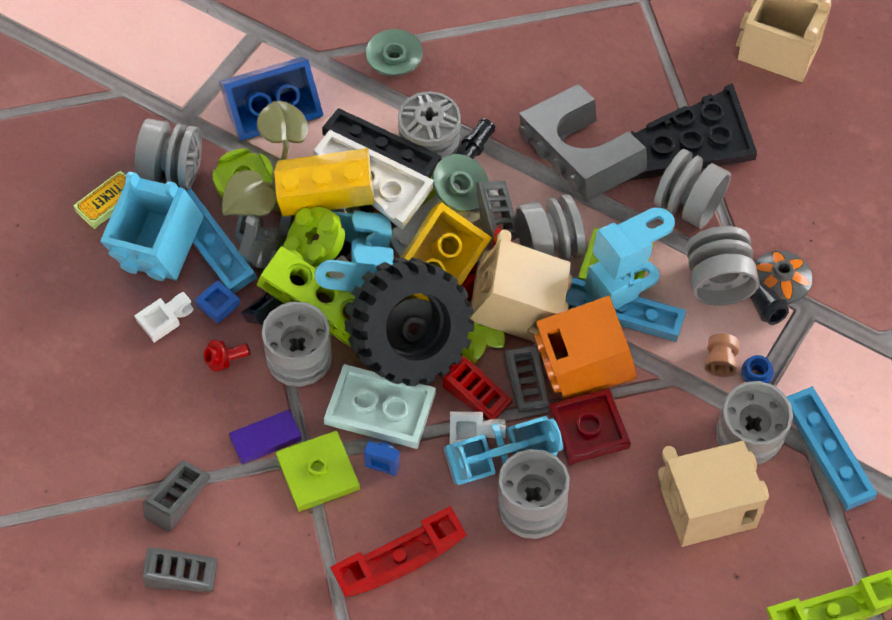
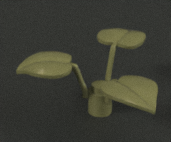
(246, 190)

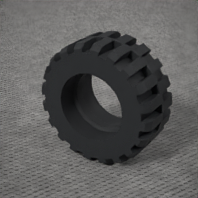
(439, 345)

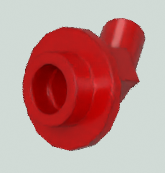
(218, 357)

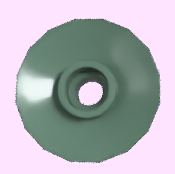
(394, 52)
(465, 173)

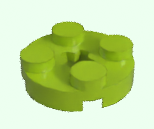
(237, 161)
(306, 225)

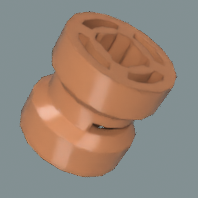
(722, 355)

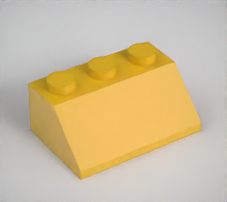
(324, 181)
(447, 243)

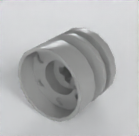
(431, 122)
(168, 154)
(687, 186)
(556, 229)
(722, 265)
(297, 344)
(757, 408)
(533, 493)

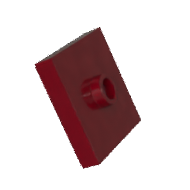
(589, 426)

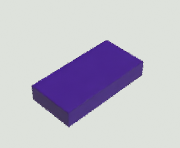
(265, 436)

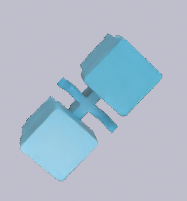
(370, 244)
(624, 252)
(473, 459)

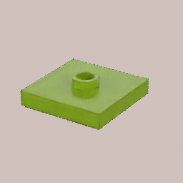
(317, 471)

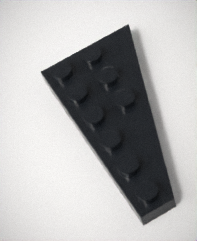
(706, 129)

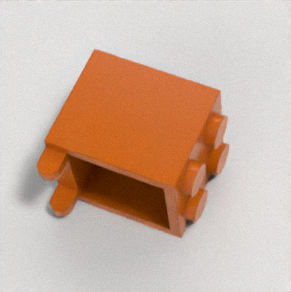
(595, 348)

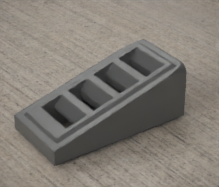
(506, 209)
(523, 354)
(168, 514)
(181, 559)

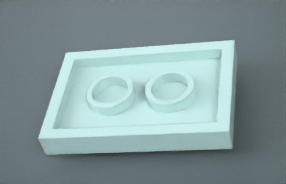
(378, 407)

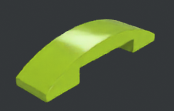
(855, 602)

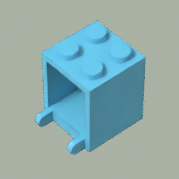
(152, 228)

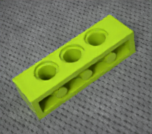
(277, 282)

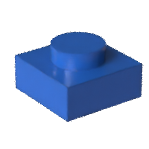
(217, 302)
(382, 458)

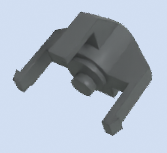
(260, 244)

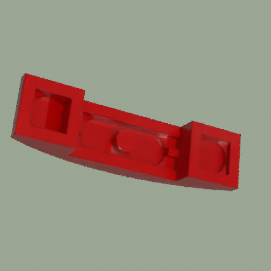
(400, 556)

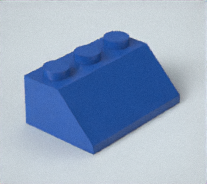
(253, 91)

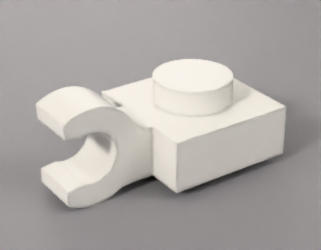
(161, 318)
(471, 424)

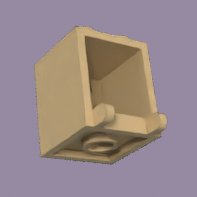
(783, 35)
(518, 288)
(712, 492)

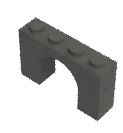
(588, 169)

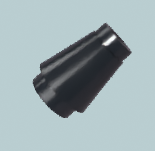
(769, 304)

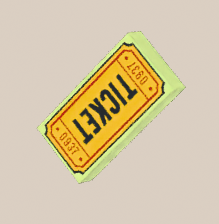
(100, 203)

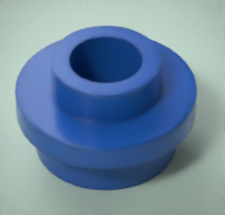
(757, 363)

